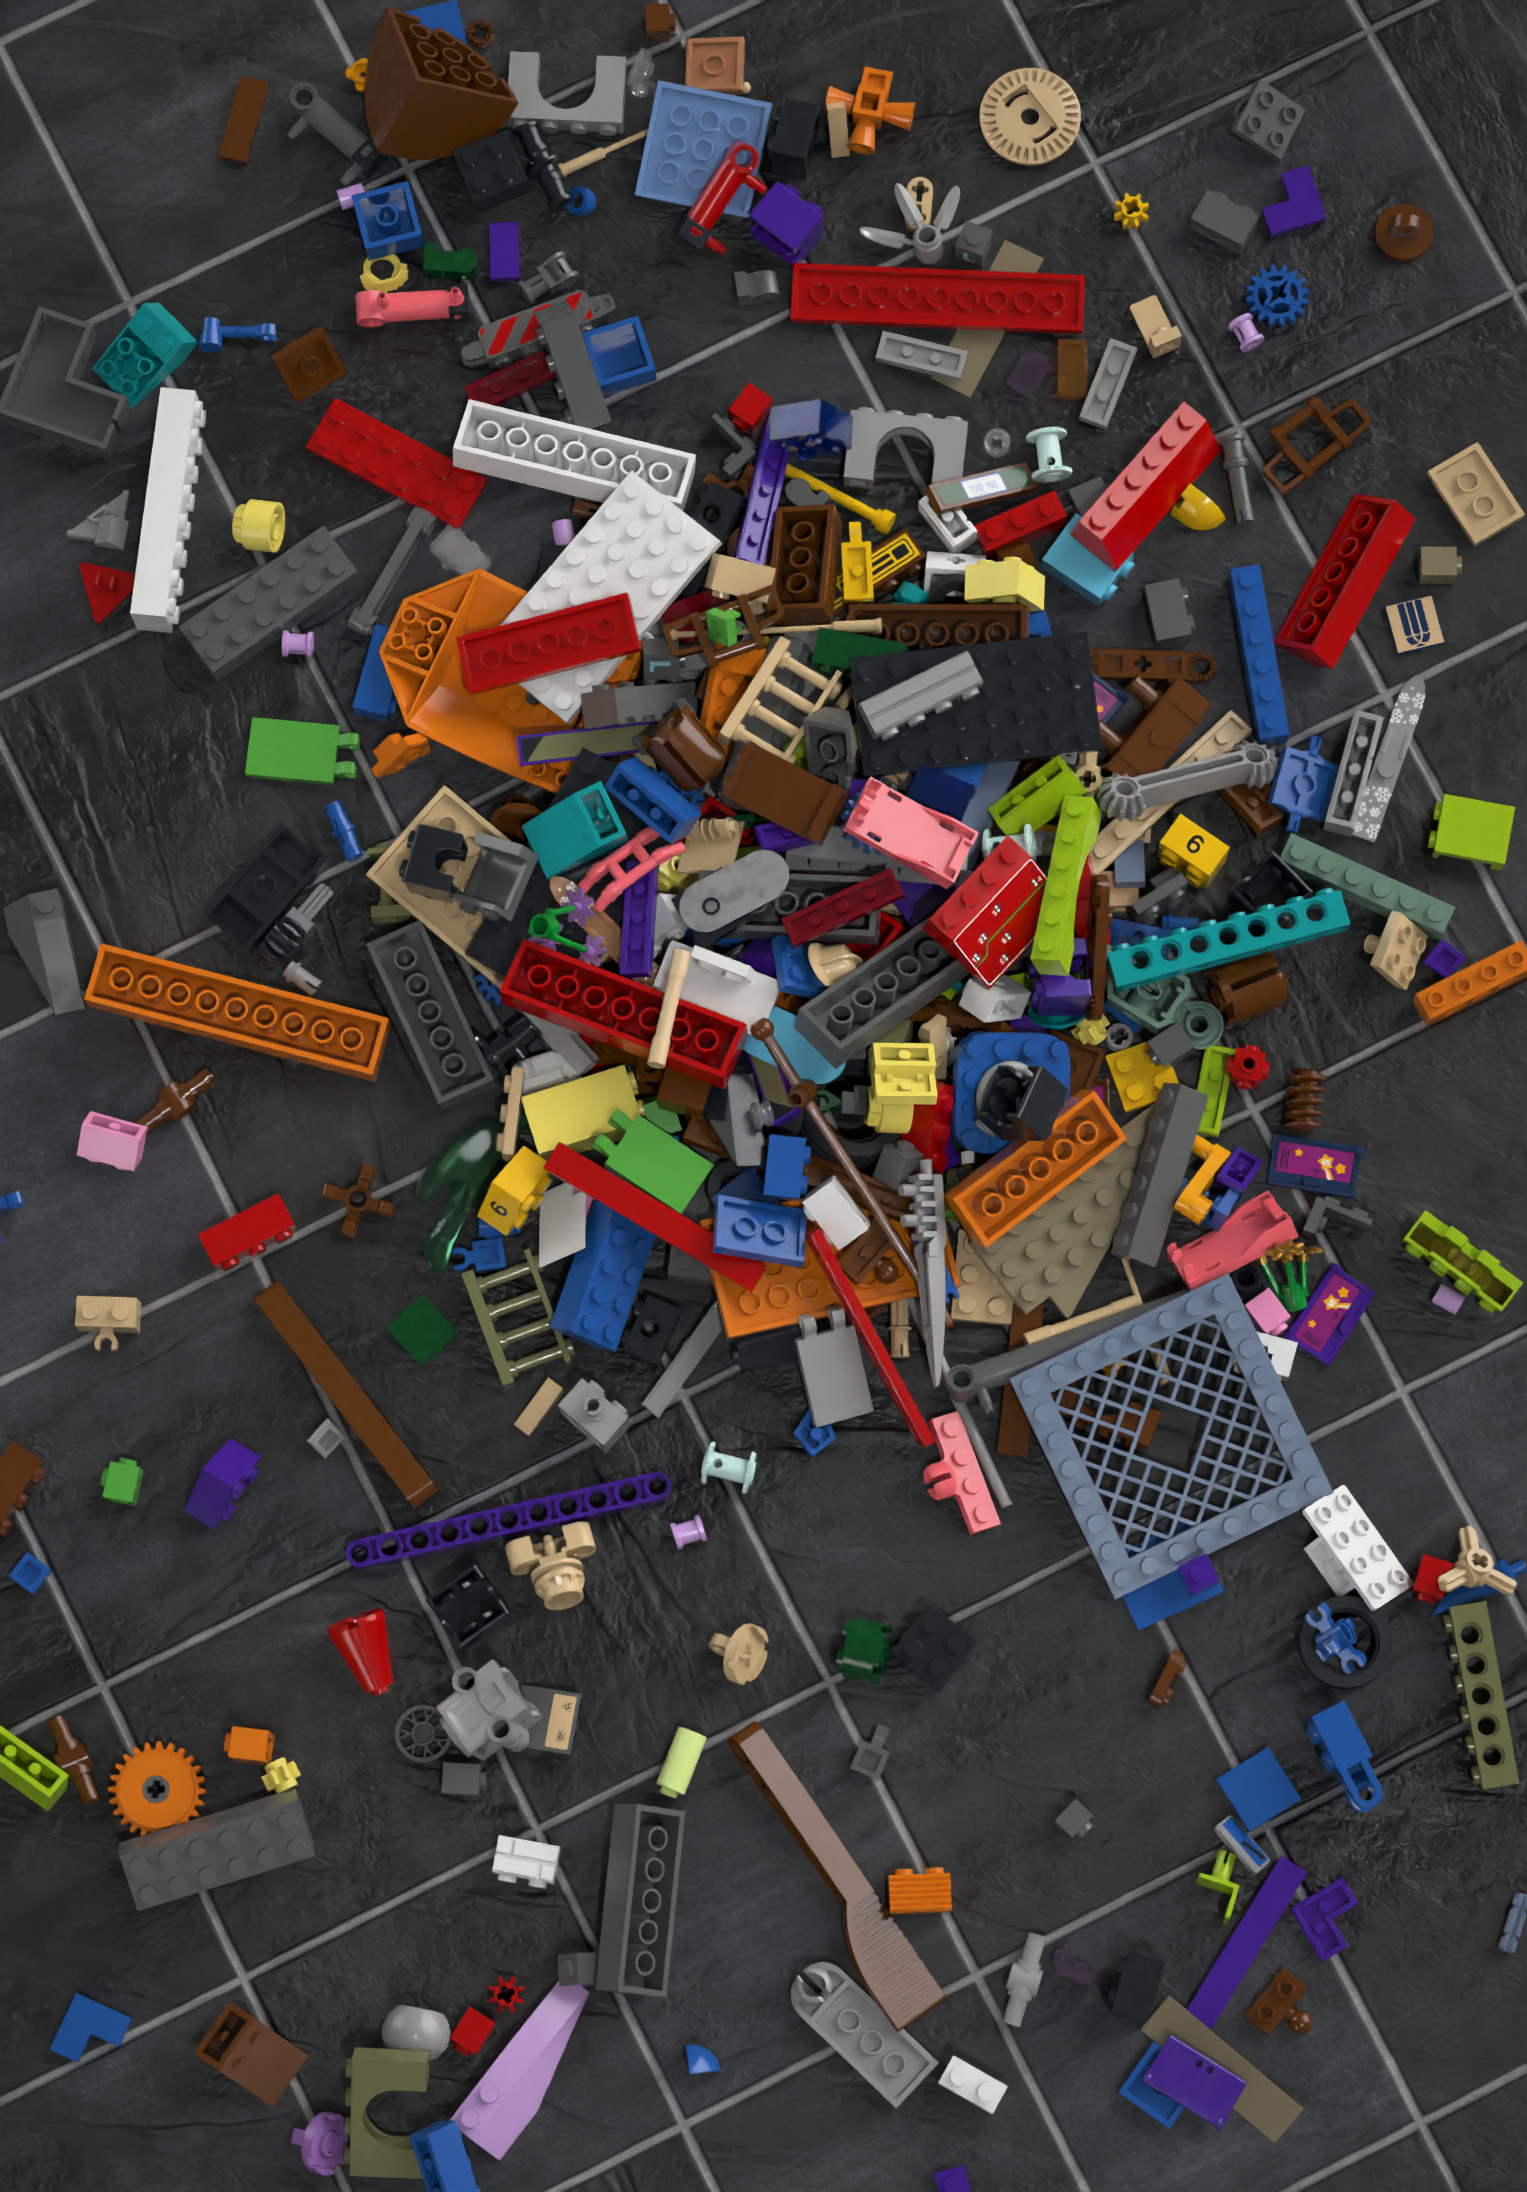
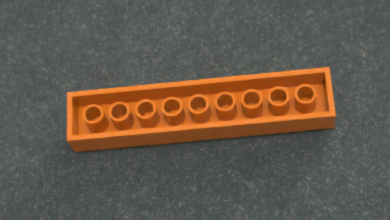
(238, 1012)

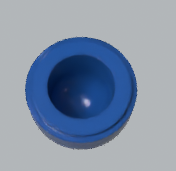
(588, 203)

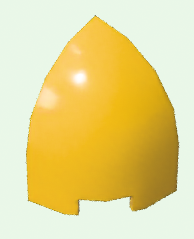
(1197, 510)

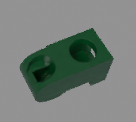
(449, 264)

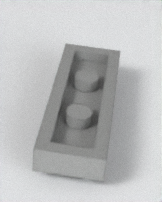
(921, 356)
(1108, 383)

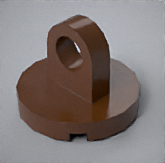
(1403, 233)
(512, 816)

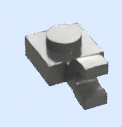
(870, 1756)

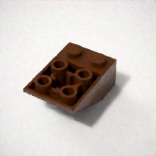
(251, 2054)

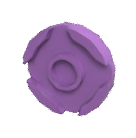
(322, 2143)

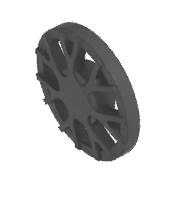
(422, 1734)

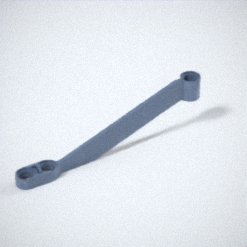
(991, 789)

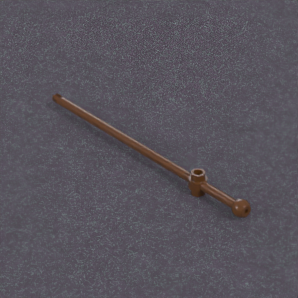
(803, 1095)

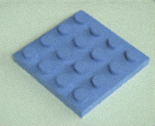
(690, 140)

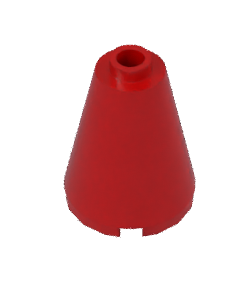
(365, 1649)

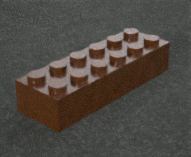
(945, 624)

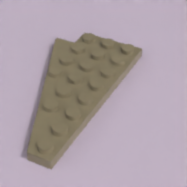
(1065, 1238)

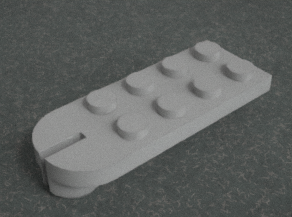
(861, 2032)

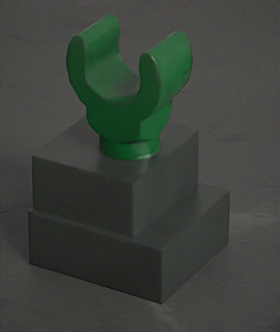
(850, 1105)

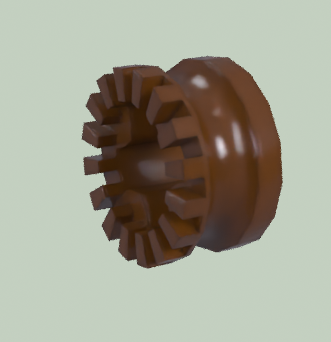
(483, 26)

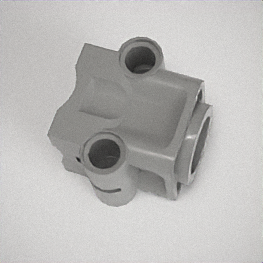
(487, 1711)

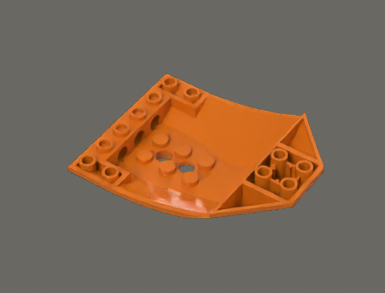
(431, 683)

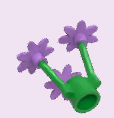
(546, 928)

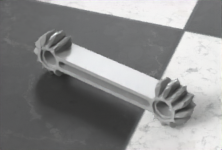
(1130, 796)

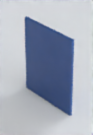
(1164, 1595)

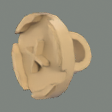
(742, 1652)

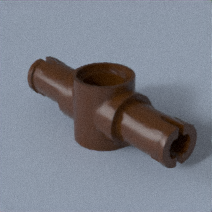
(176, 1100)
(74, 1760)

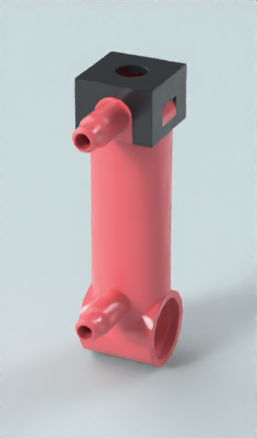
(377, 307)

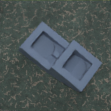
(1131, 867)

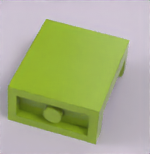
(1472, 830)

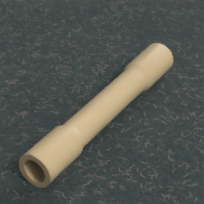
(661, 1040)
(1050, 1330)

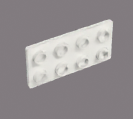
(722, 985)
(1352, 1551)

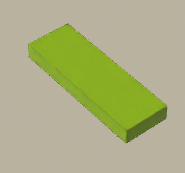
(1214, 1083)

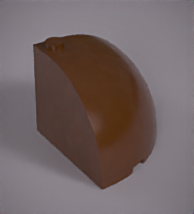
(429, 91)

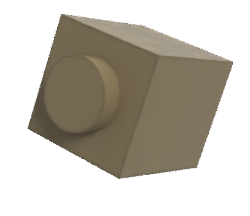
(1438, 565)

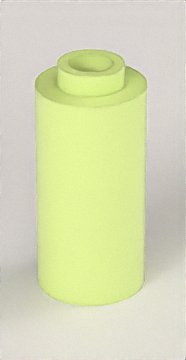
(680, 1762)

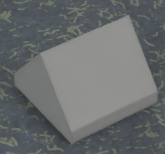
(111, 532)
(326, 1438)

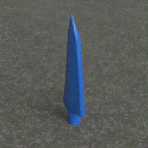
(1465, 1594)

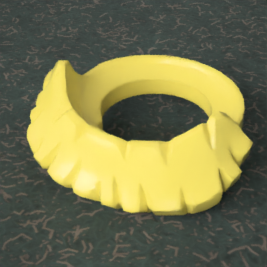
(397, 279)

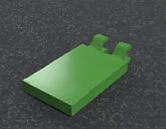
(298, 751)
(653, 1161)

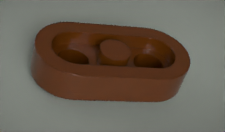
(1162, 1691)

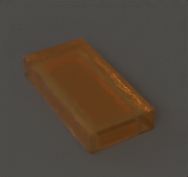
(1072, 369)

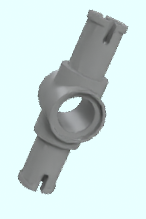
(1024, 1979)

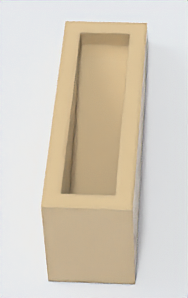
(837, 129)
(539, 1406)

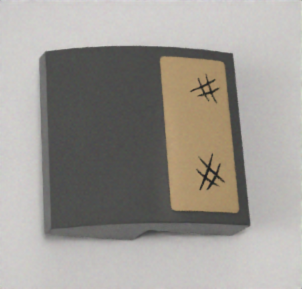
(559, 1713)

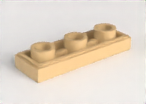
(936, 1033)
(511, 1113)

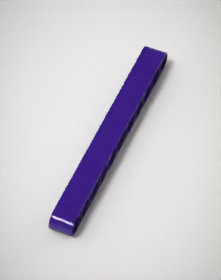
(494, 1516)

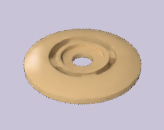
(1046, 95)

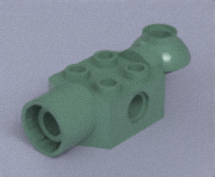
(1165, 1004)

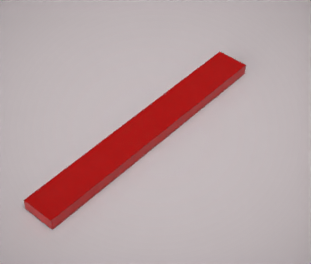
(650, 1215)
(869, 1337)

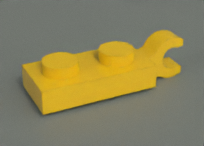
(857, 567)

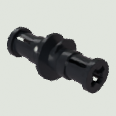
(543, 165)

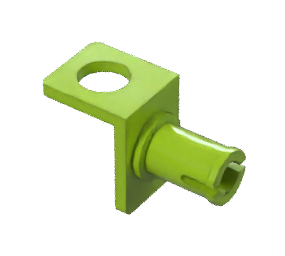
(1220, 1880)

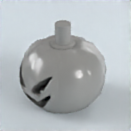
(416, 2030)

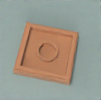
(716, 64)

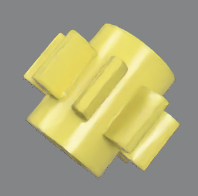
(1091, 1031)
(280, 1775)

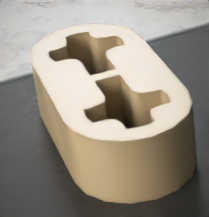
(926, 204)

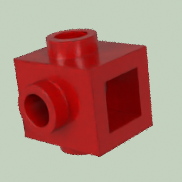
(1247, 1078)

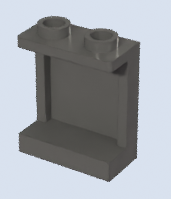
(497, 879)

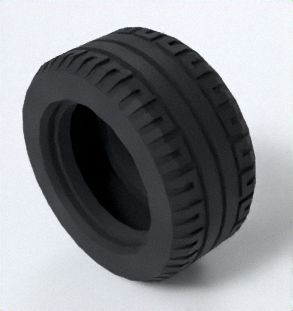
(863, 1151)

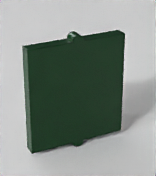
(422, 1330)

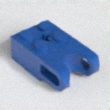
(1345, 1755)

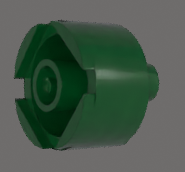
(865, 1650)

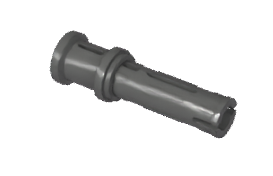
(1236, 466)

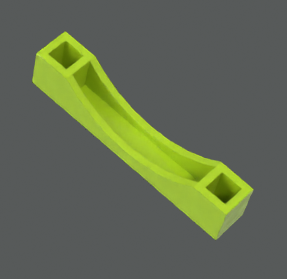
(1055, 928)

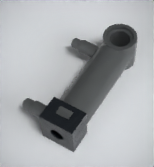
(336, 130)

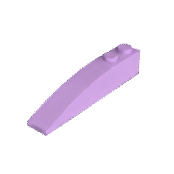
(521, 2074)

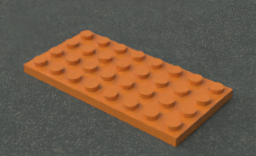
(794, 1291)

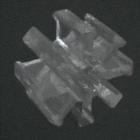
(458, 552)

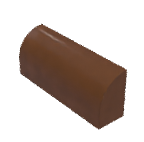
(682, 1093)

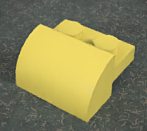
(903, 1073)

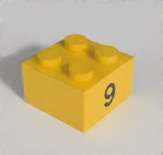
(1192, 852)
(515, 1192)

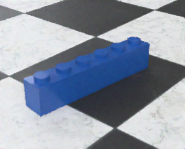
(1258, 655)

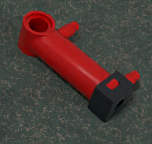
(716, 196)

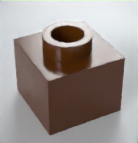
(659, 22)

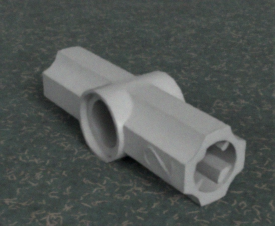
(567, 1043)

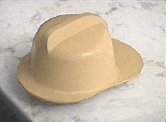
(832, 962)

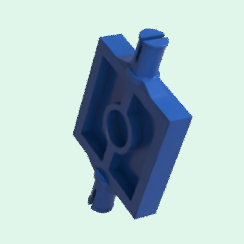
(1303, 784)

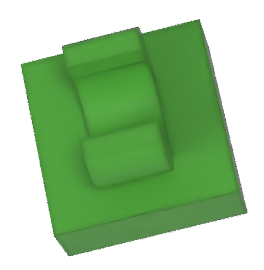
(722, 626)

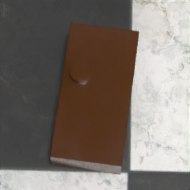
(805, 564)

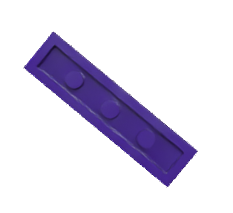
(639, 924)

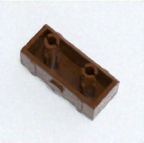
(1155, 731)

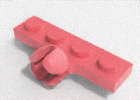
(960, 1474)

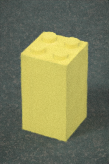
(581, 1110)

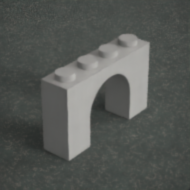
(600, 113)
(873, 429)

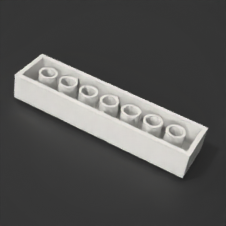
(565, 455)
(166, 510)

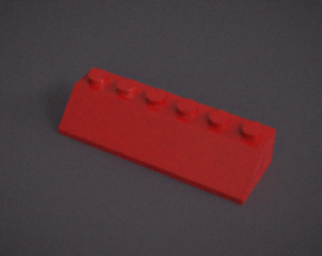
(1148, 487)
(1344, 580)

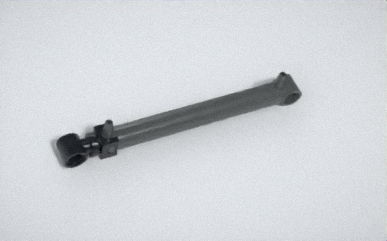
(998, 1369)

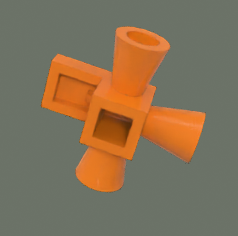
(871, 108)

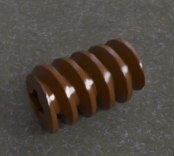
(1304, 1100)

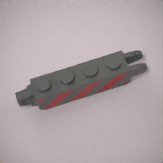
(516, 334)

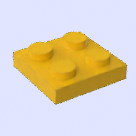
(1137, 1076)

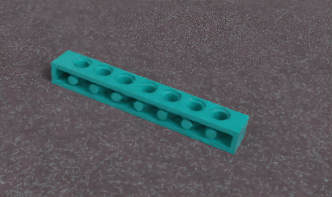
(1127, 976)

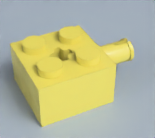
(1004, 583)

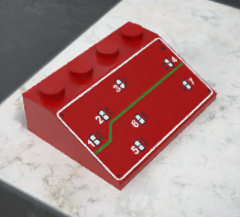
(992, 913)

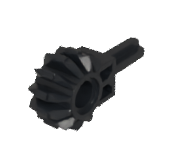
(294, 926)

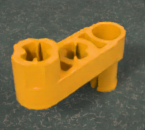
(1191, 1201)

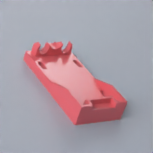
(910, 833)
(1239, 1241)

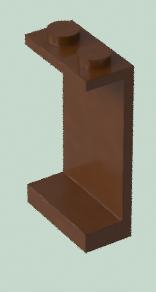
(784, 793)

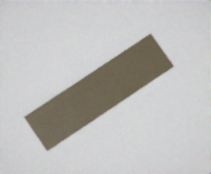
(983, 343)
(1260, 2101)

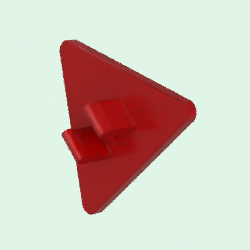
(105, 588)

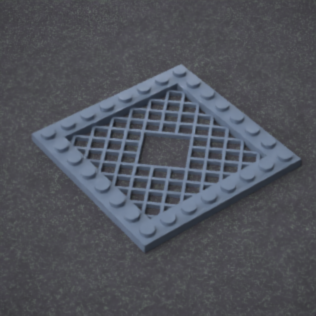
(1130, 1573)

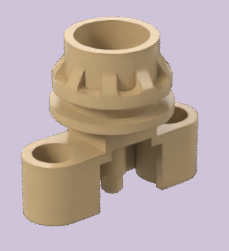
(554, 1564)

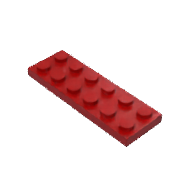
(396, 463)
(548, 644)

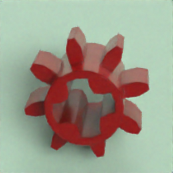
(498, 1991)

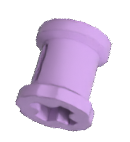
(1246, 332)
(297, 644)
(688, 1532)

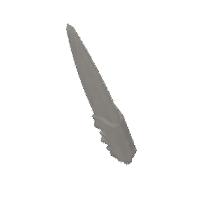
(930, 1257)

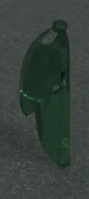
(464, 1167)

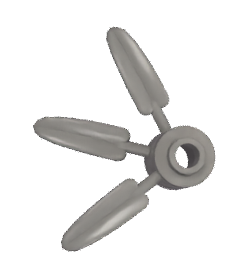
(927, 238)

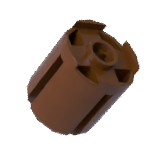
(685, 750)
(1247, 987)

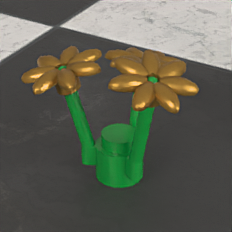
(1293, 1294)

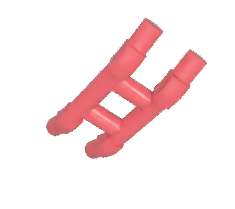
(624, 879)

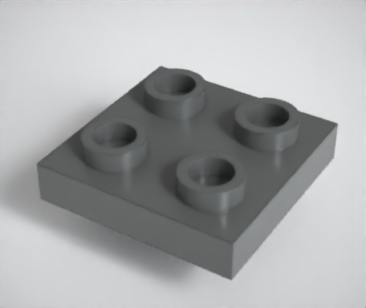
(1266, 119)
(1168, 892)

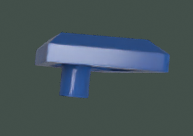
(812, 1437)

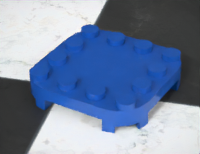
(977, 1055)

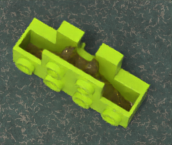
(1470, 1268)

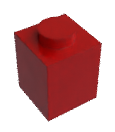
(750, 409)
(1426, 1579)
(472, 2032)

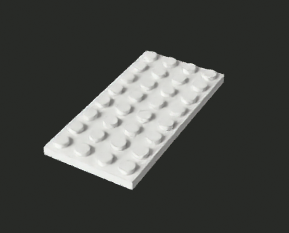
(631, 546)

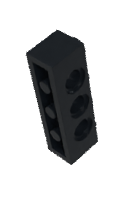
(730, 506)

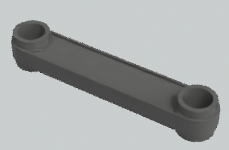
(365, 618)

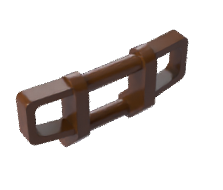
(1325, 419)
(740, 604)

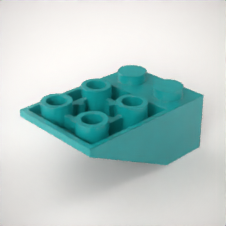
(145, 353)
(575, 830)

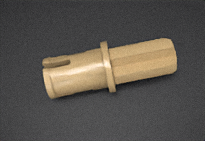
(899, 1329)

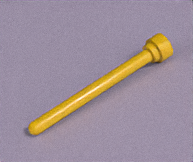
(881, 519)

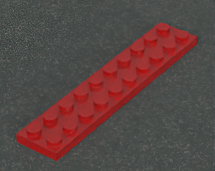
(937, 298)

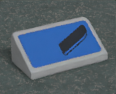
(1241, 1845)

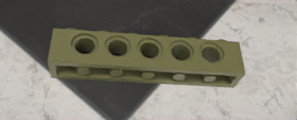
(1476, 1617)

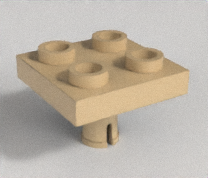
(1397, 949)

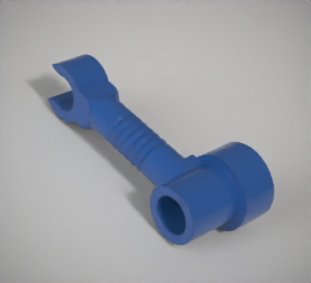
(212, 333)

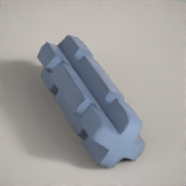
(1514, 1924)

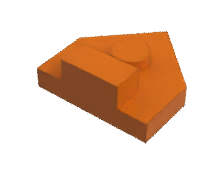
(398, 751)

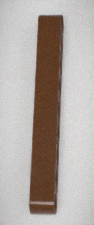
(345, 1394)

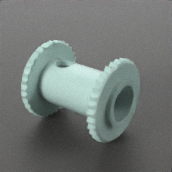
(1049, 453)
(1026, 841)
(733, 1468)

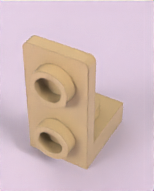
(1155, 326)

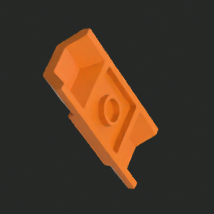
(726, 687)

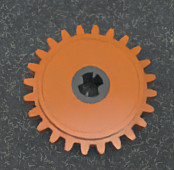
(142, 1774)

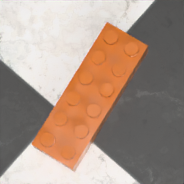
(1034, 1171)

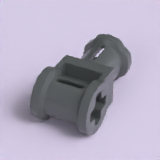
(551, 276)

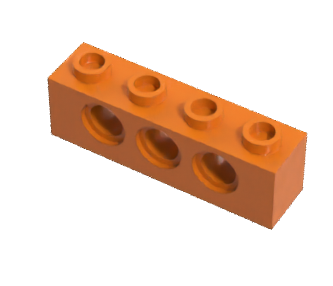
(1472, 984)

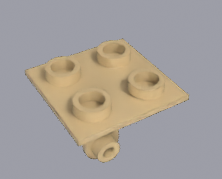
(711, 845)

